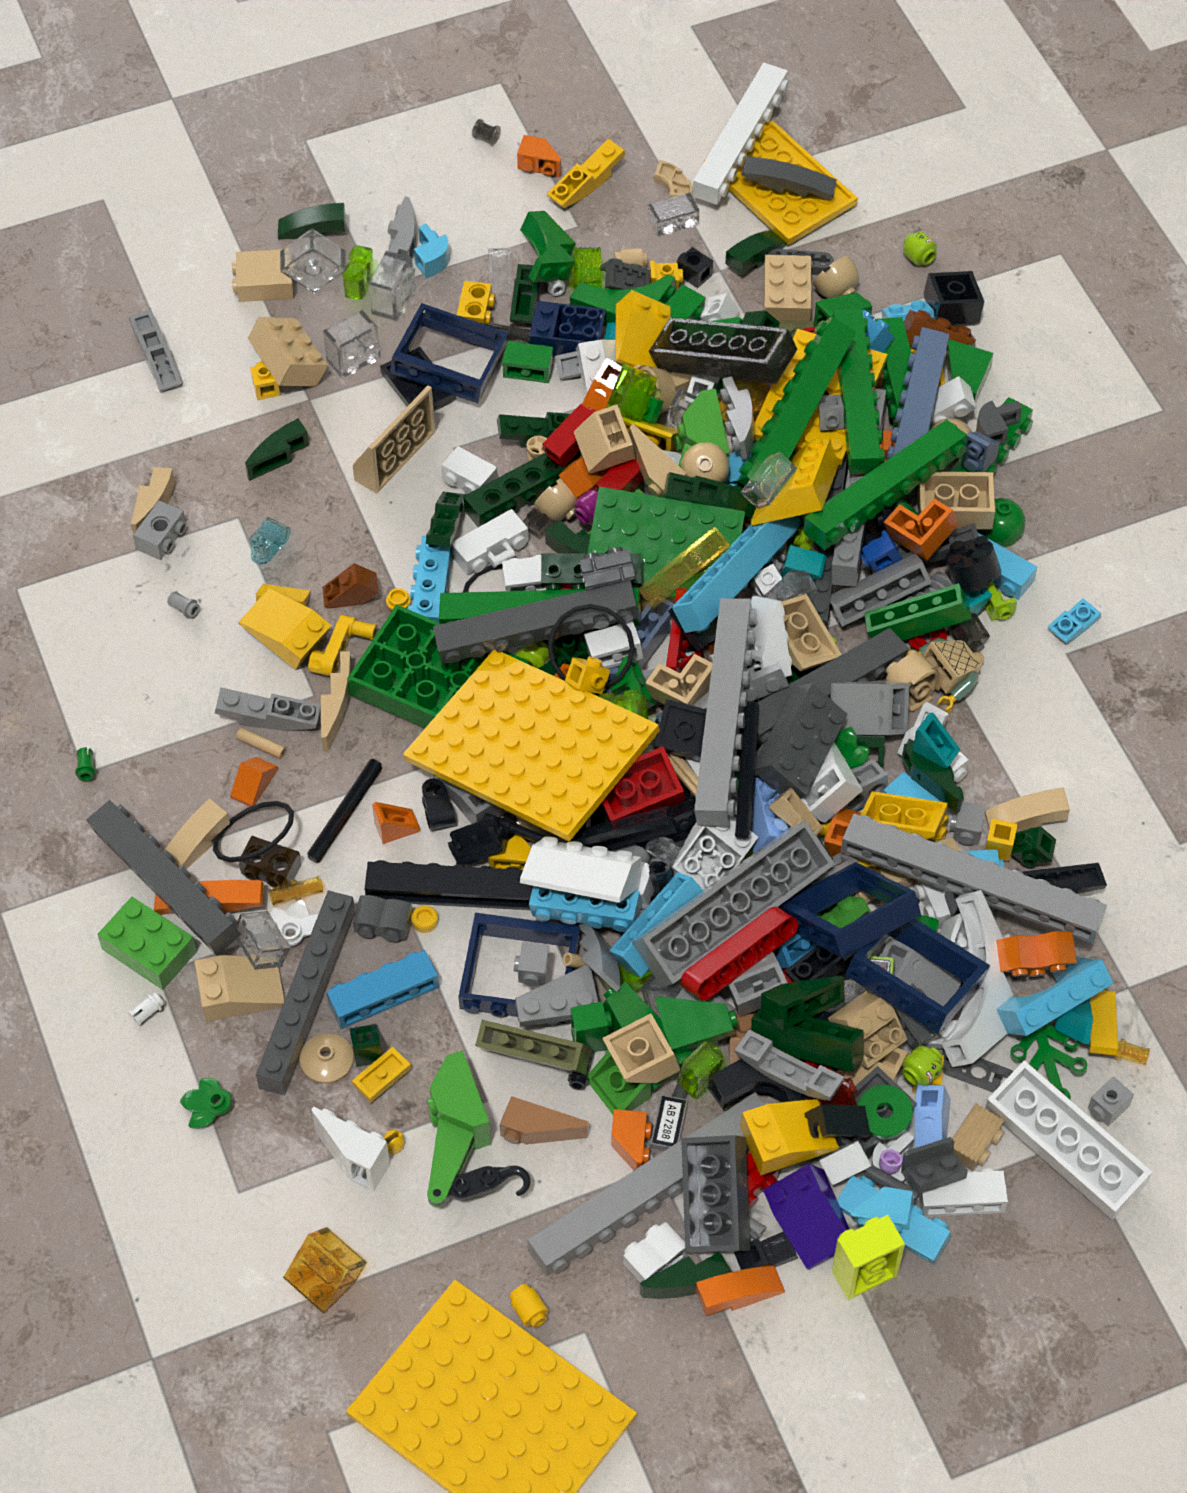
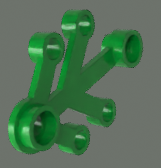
(1048, 1055)

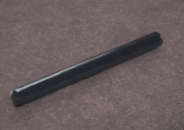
(747, 768)

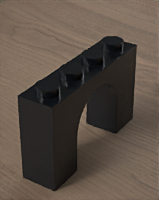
(743, 1080)

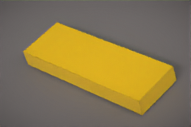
(1104, 1027)

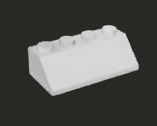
(582, 869)

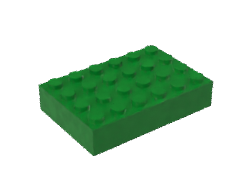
(657, 528)
(405, 672)

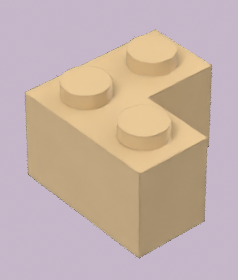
(681, 687)

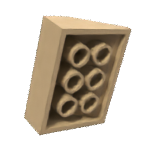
(396, 443)

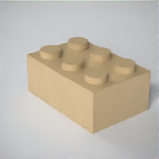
(788, 287)
(287, 351)
(964, 492)

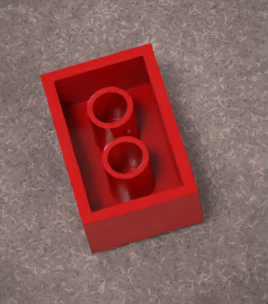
(644, 787)

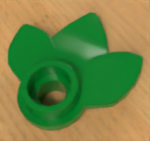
(848, 746)
(202, 1103)

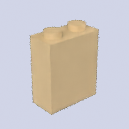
(260, 276)

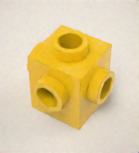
(587, 675)

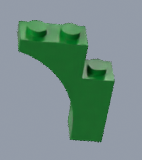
(552, 247)
(602, 298)

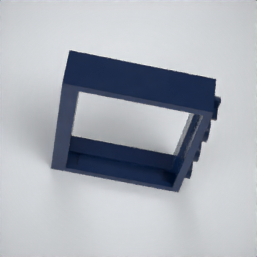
(441, 377)
(899, 909)
(512, 929)
(905, 997)

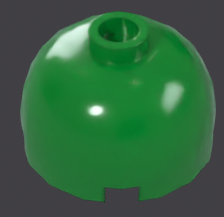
(1007, 524)

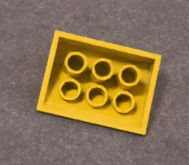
(808, 485)

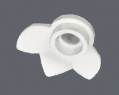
(294, 920)

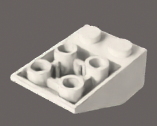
(770, 636)
(832, 787)
(712, 852)
(357, 1152)

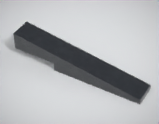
(1076, 878)

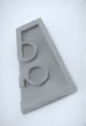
(554, 999)

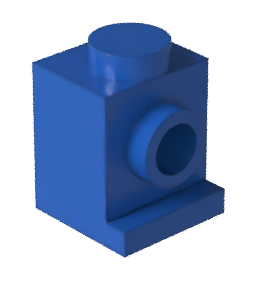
(881, 552)

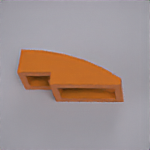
(738, 1289)

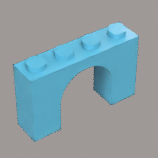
(1073, 987)

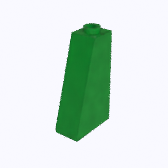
(627, 1008)

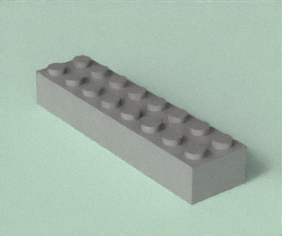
(733, 902)

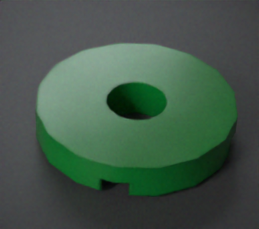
(896, 1101)

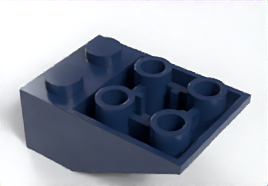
(565, 326)

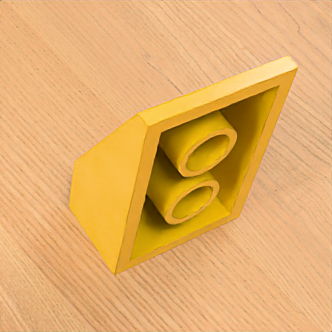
(637, 328)
(285, 627)
(906, 813)
(781, 1135)

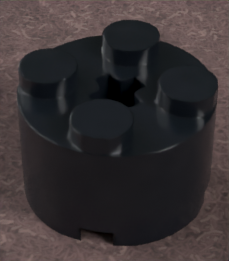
(973, 563)

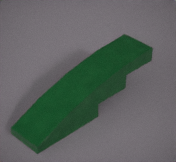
(445, 519)

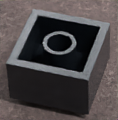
(954, 296)

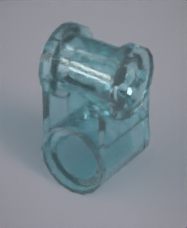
(268, 540)

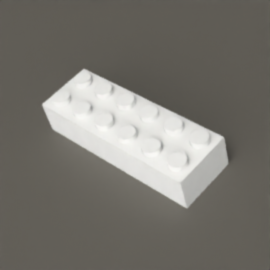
(1068, 1140)

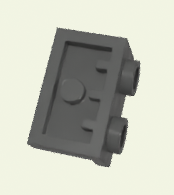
(624, 275)
(932, 1166)

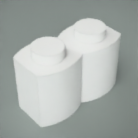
(655, 1252)

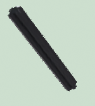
(344, 811)

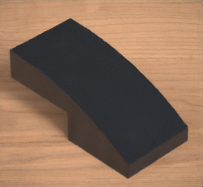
(768, 1252)

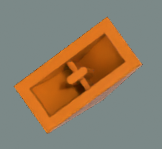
(252, 780)
(394, 821)

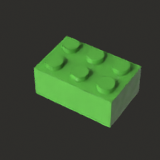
(147, 943)

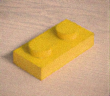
(381, 1074)

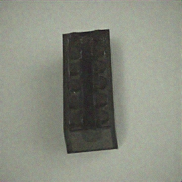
(723, 350)

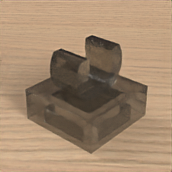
(537, 523)

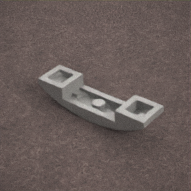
(787, 1070)

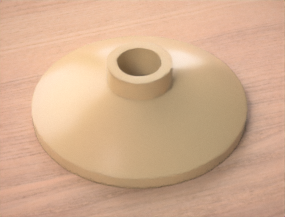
(328, 1068)

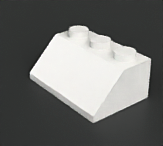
(591, 358)

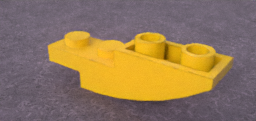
(589, 176)

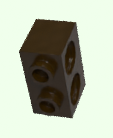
(270, 861)

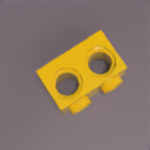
(476, 302)

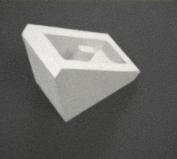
(844, 1162)

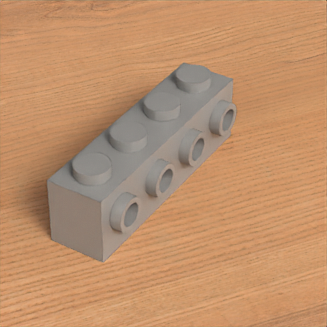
(879, 589)

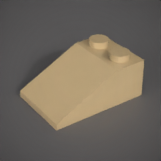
(808, 637)
(234, 988)

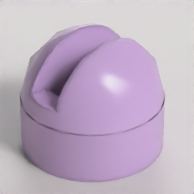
(887, 1159)

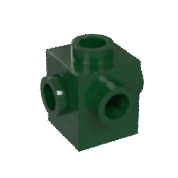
(1033, 846)

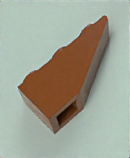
(916, 320)

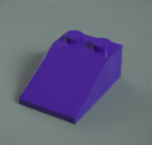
(808, 1213)

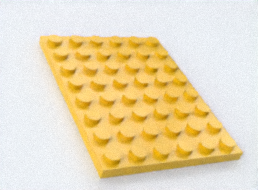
(531, 744)
(489, 1405)

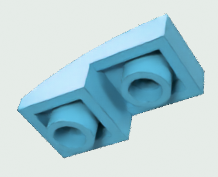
(1074, 622)

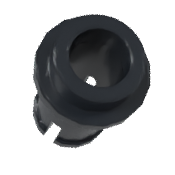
(579, 1081)

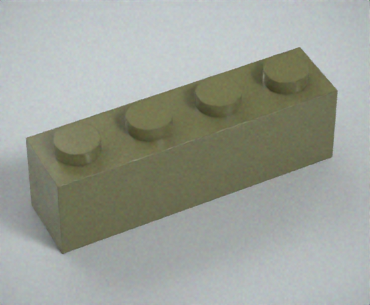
(533, 1046)

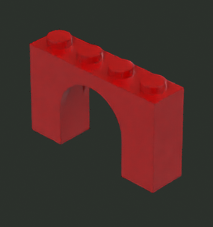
(562, 447)

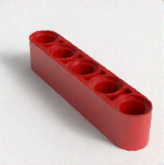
(739, 953)

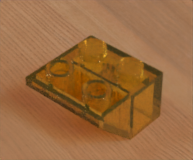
(324, 1269)

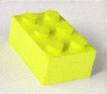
(867, 1256)

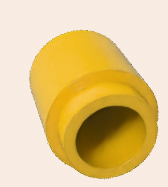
(528, 1306)

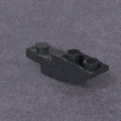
(819, 964)

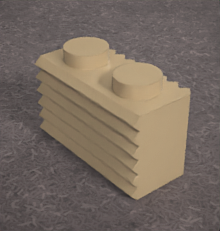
(976, 1136)

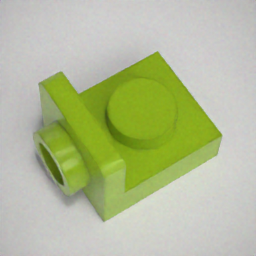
(997, 607)

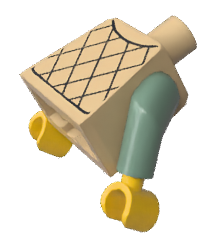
(957, 666)

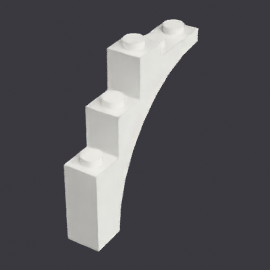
(979, 1022)

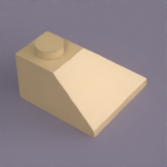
(642, 1052)

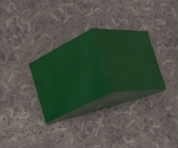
(365, 1044)

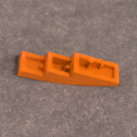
(231, 894)

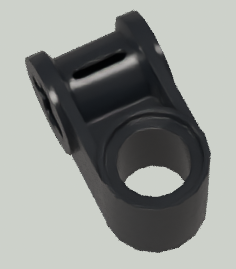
(437, 807)

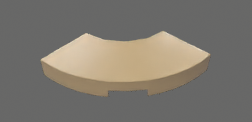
(672, 179)

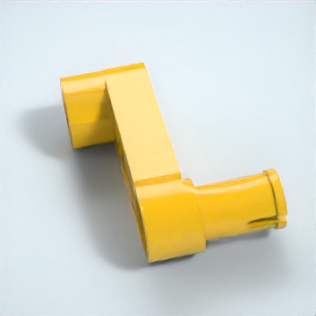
(346, 627)

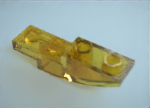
(684, 567)

